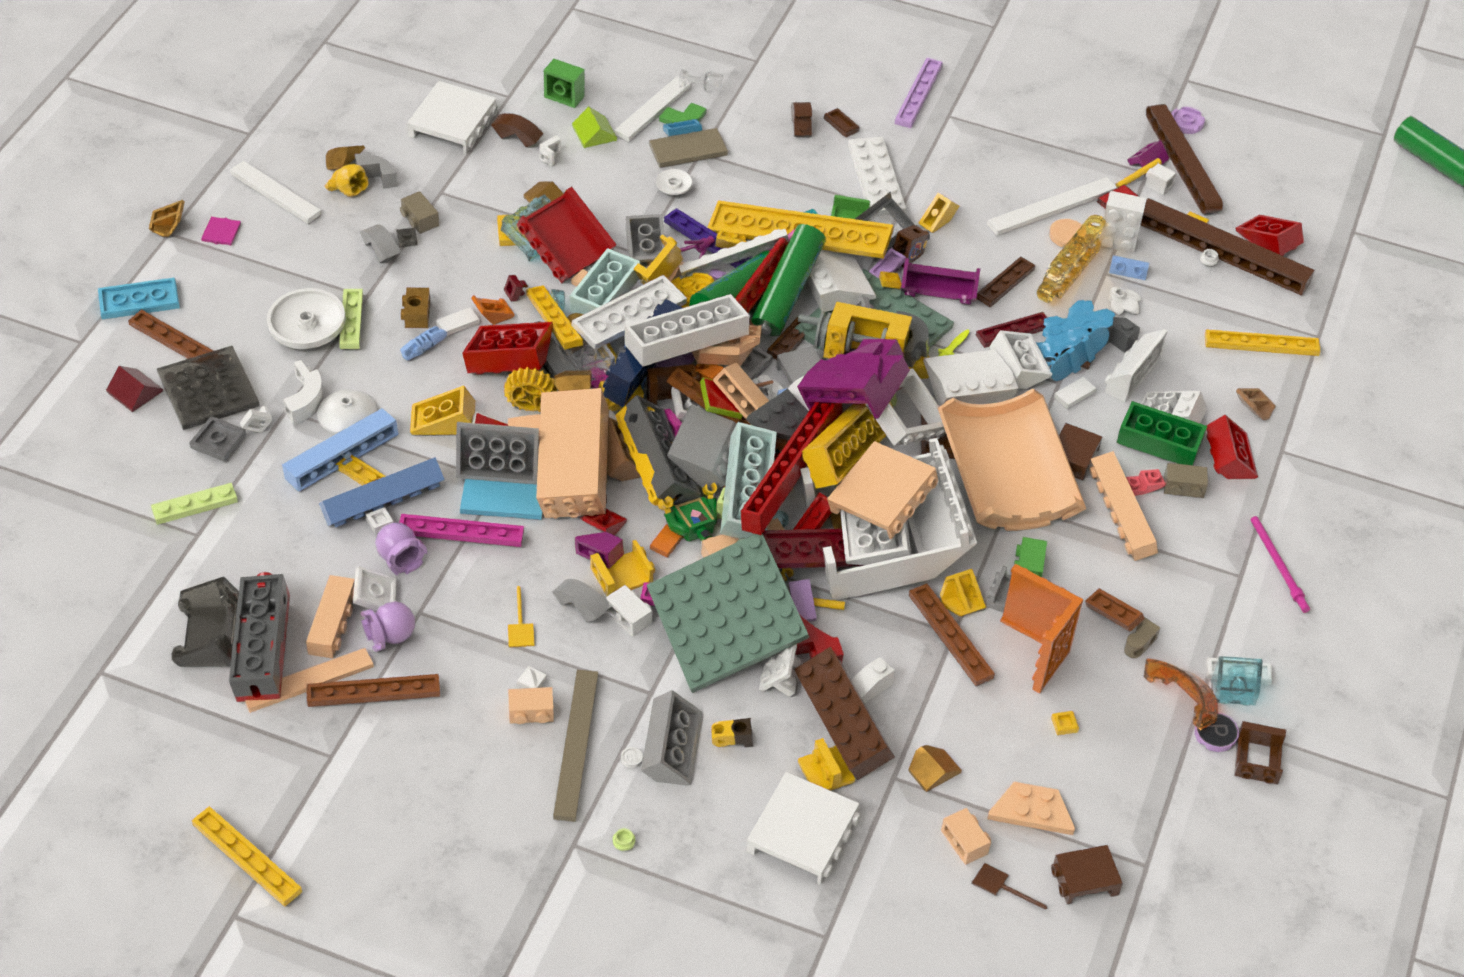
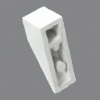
(874, 679)

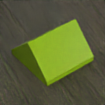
(593, 128)

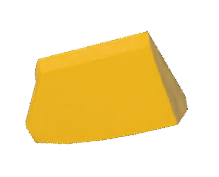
(728, 239)
(962, 594)

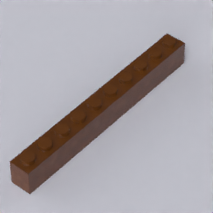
(1229, 247)

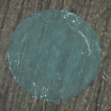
(783, 517)

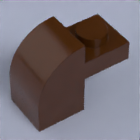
(801, 117)

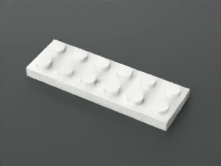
(875, 170)
(609, 320)

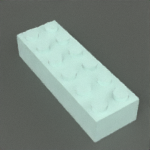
(748, 462)

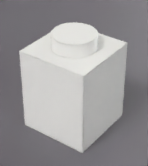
(1160, 178)

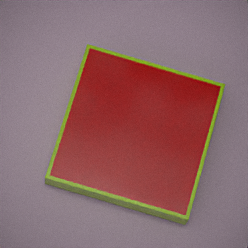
(716, 400)

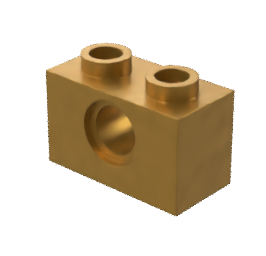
(416, 307)

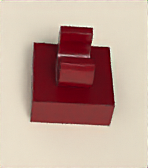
(514, 288)

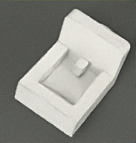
(550, 149)

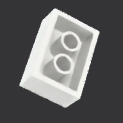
(1123, 221)

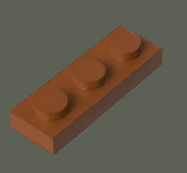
(1114, 609)

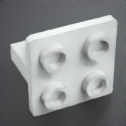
(780, 672)

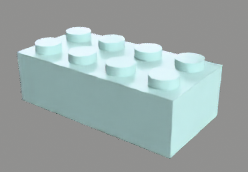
(607, 280)

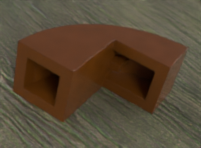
(510, 124)

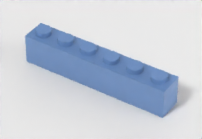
(381, 491)

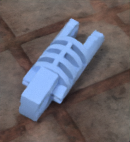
(423, 342)

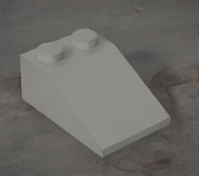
(643, 236)

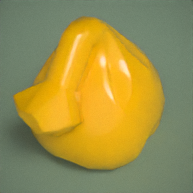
(349, 180)

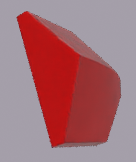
(607, 522)

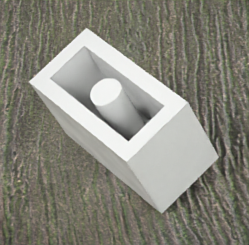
(629, 610)

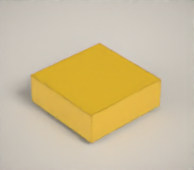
(890, 279)
(1065, 723)

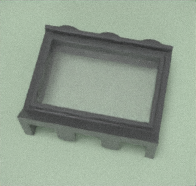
(887, 212)

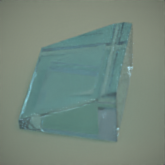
(559, 297)

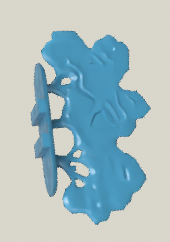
(1069, 332)

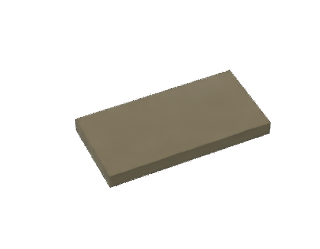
(688, 147)

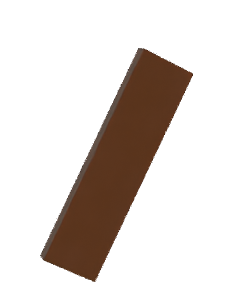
(1005, 281)

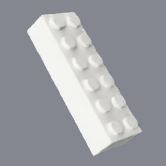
(686, 330)

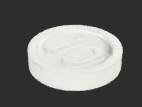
(631, 757)

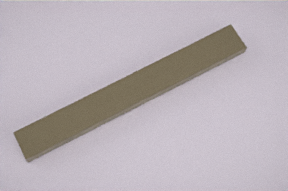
(575, 746)

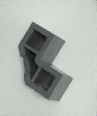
(1122, 333)

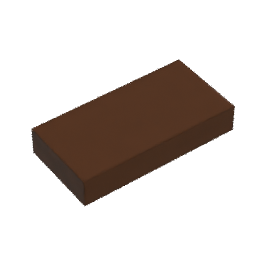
(841, 122)

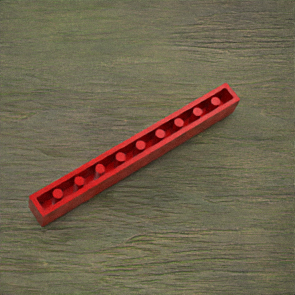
(786, 469)

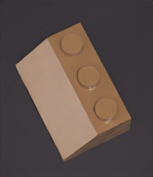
(619, 462)

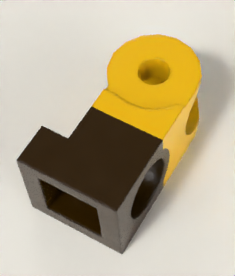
(732, 732)

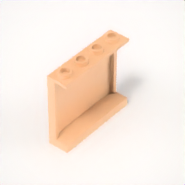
(884, 488)

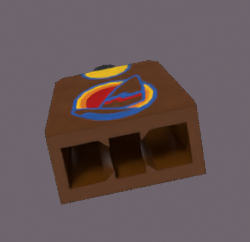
(911, 242)

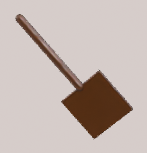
(993, 880)

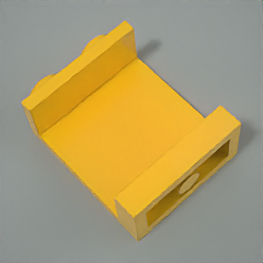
(629, 570)

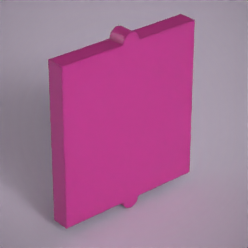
(221, 230)

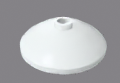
(344, 409)

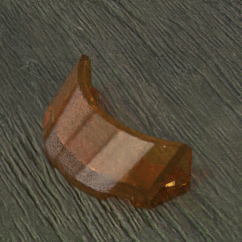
(1194, 686)

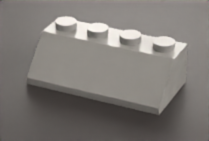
(671, 739)

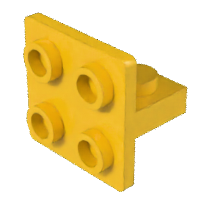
(825, 767)

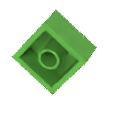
(564, 83)

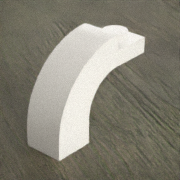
(305, 402)

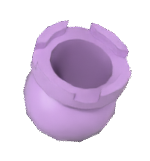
(400, 548)
(389, 624)

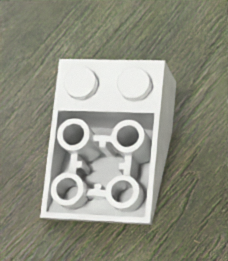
(1179, 403)

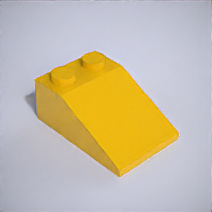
(442, 412)

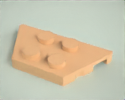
(1033, 808)

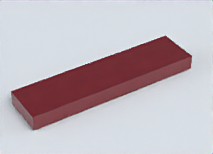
(1029, 324)

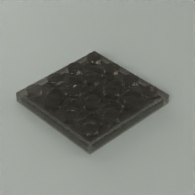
(207, 387)

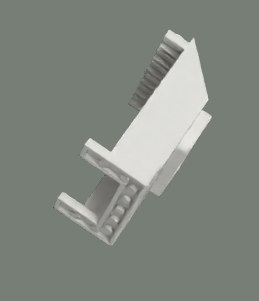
(937, 527)

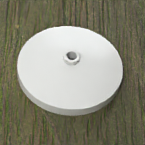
(306, 318)

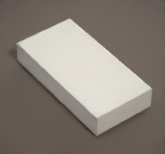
(458, 321)
(1075, 392)

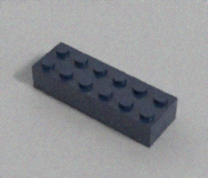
(627, 372)

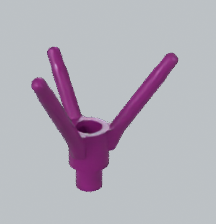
(700, 245)

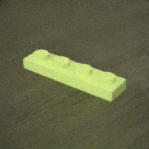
(353, 312)
(194, 503)

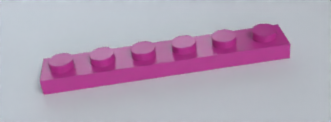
(464, 530)

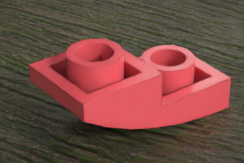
(1146, 482)

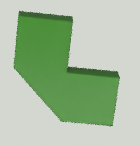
(692, 112)

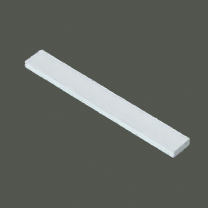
(1050, 206)

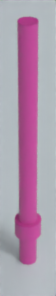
(1296, 592)

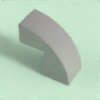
(378, 167)
(381, 241)
(584, 598)

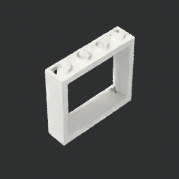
(923, 400)

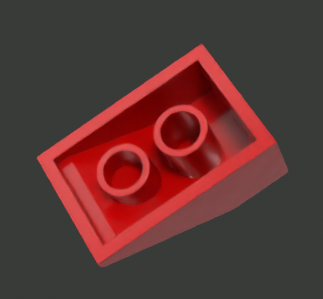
(1272, 233)

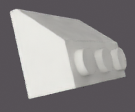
(1022, 357)

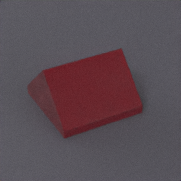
(132, 388)

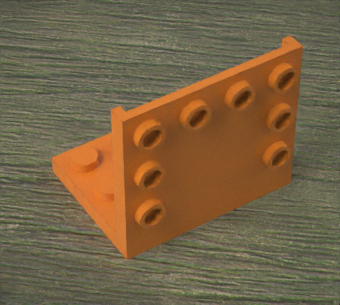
(1045, 615)

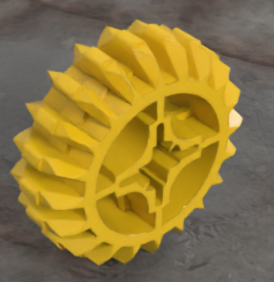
(525, 388)

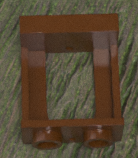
(1264, 736)

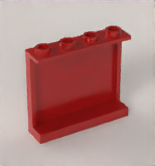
(566, 235)

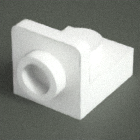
(256, 420)

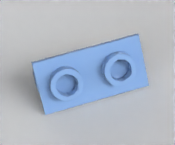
(1129, 267)

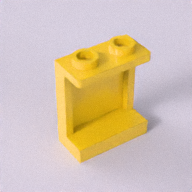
(663, 264)

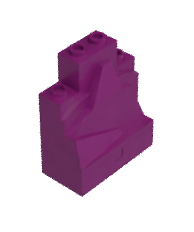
(861, 376)

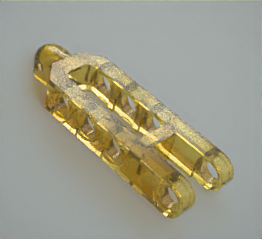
(1081, 253)

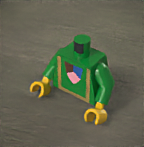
(693, 518)

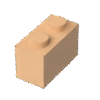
(530, 705)
(966, 836)

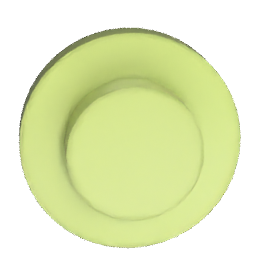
(623, 839)

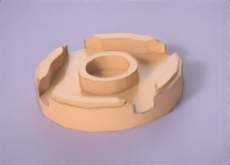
(1063, 230)

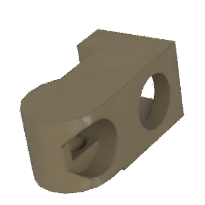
(1142, 639)

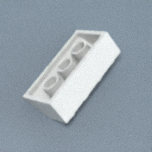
(1135, 365)

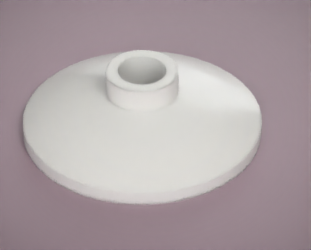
(673, 181)

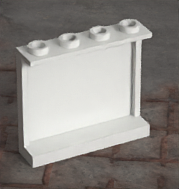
(453, 114)
(804, 825)

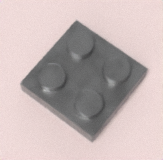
(217, 438)

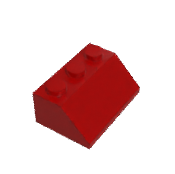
(1230, 449)

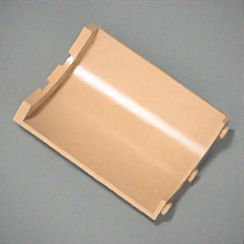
(1012, 462)

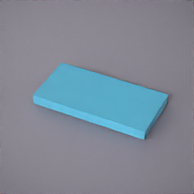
(131, 298)
(500, 499)

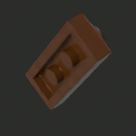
(787, 341)

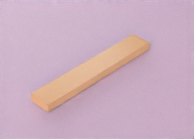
(325, 672)

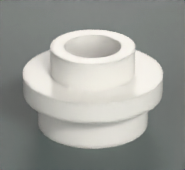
(1209, 257)

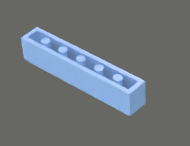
(354, 440)

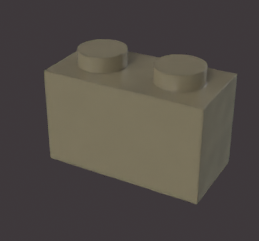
(419, 212)
(1185, 480)

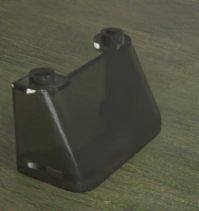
(210, 624)

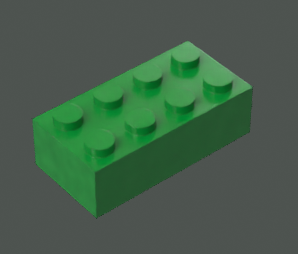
(1161, 434)

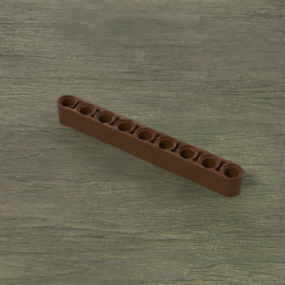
(1184, 159)

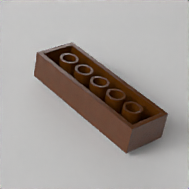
(844, 713)

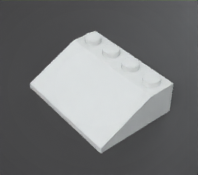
(837, 279)
(971, 377)
(869, 543)

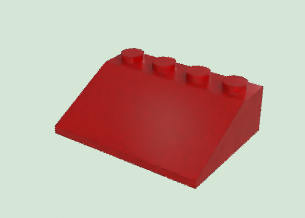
(508, 347)

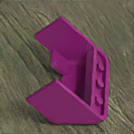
(940, 282)

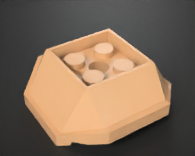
(730, 351)

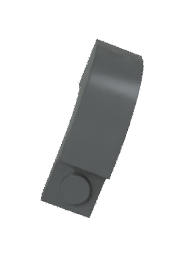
(918, 340)

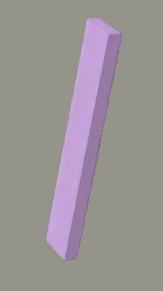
(918, 93)

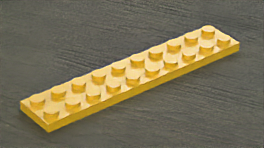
(841, 234)

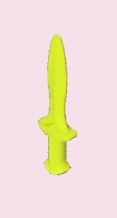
(956, 342)

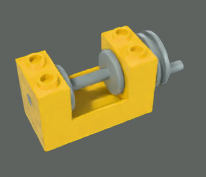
(852, 323)

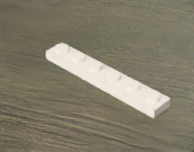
(729, 255)

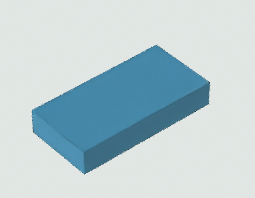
(682, 127)

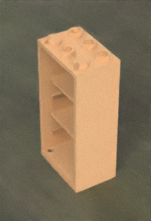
(573, 453)

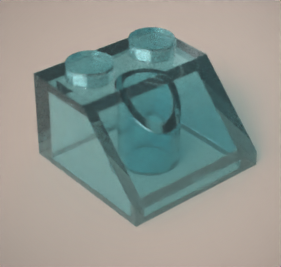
(1237, 680)

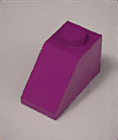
(605, 544)

